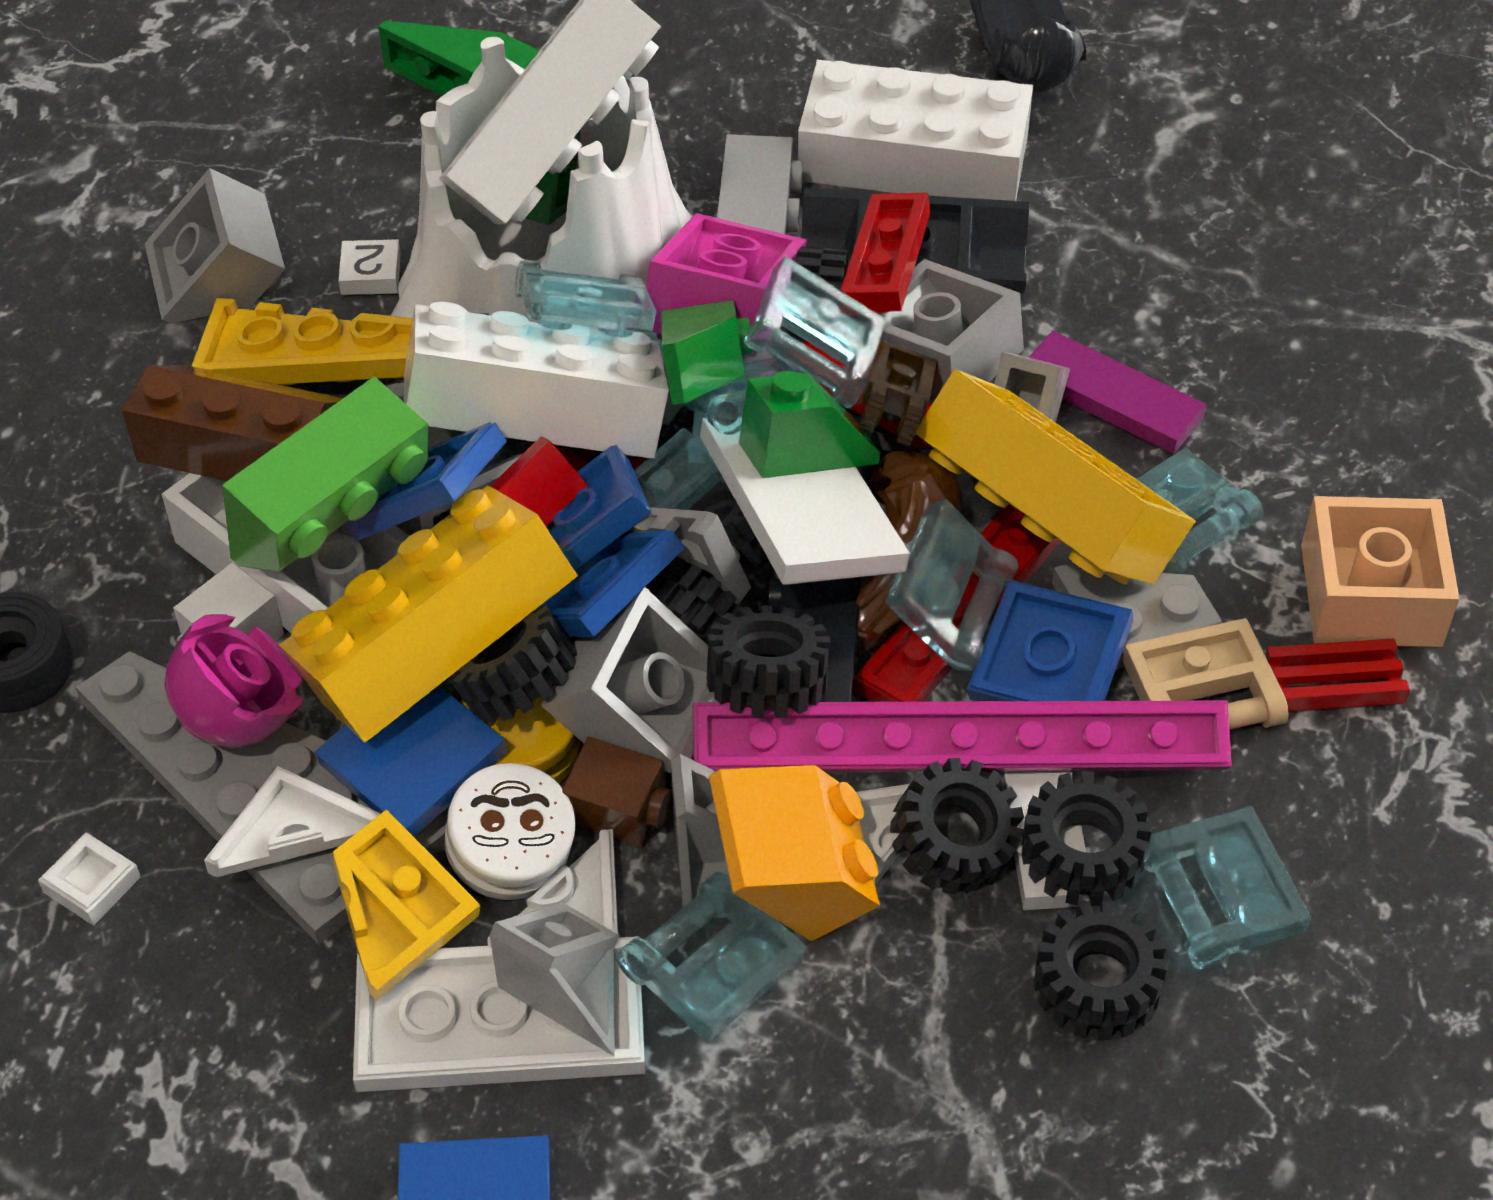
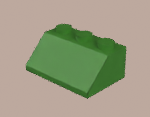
(323, 477)

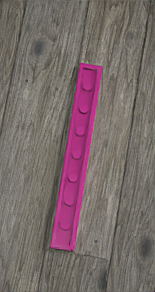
(995, 733)

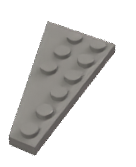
(221, 781)

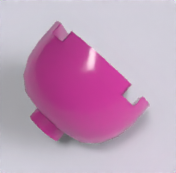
(230, 683)

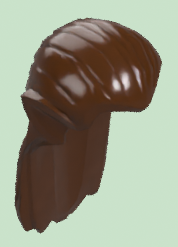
(906, 485)

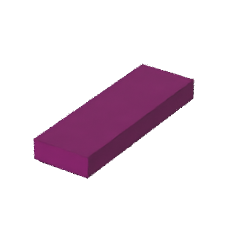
(1122, 394)

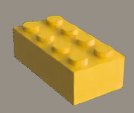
(1053, 479)
(427, 610)

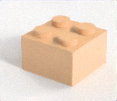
(1379, 570)

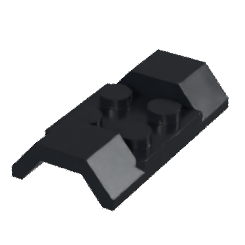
(962, 233)

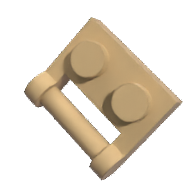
(1209, 664)

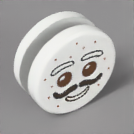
(509, 831)

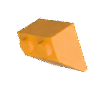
(795, 846)

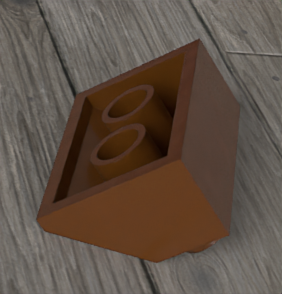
(213, 419)

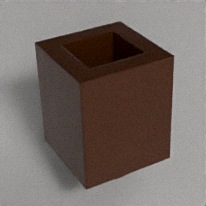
(618, 792)

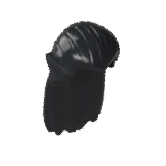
(1029, 40)

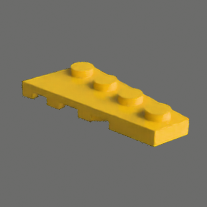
(301, 348)

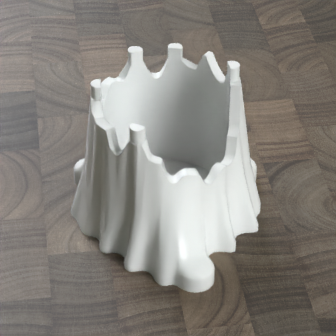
(615, 215)

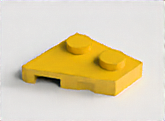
(397, 901)

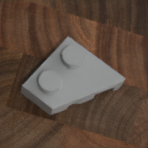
(704, 545)
(1158, 609)

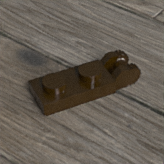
(897, 390)

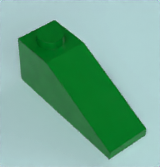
(441, 55)

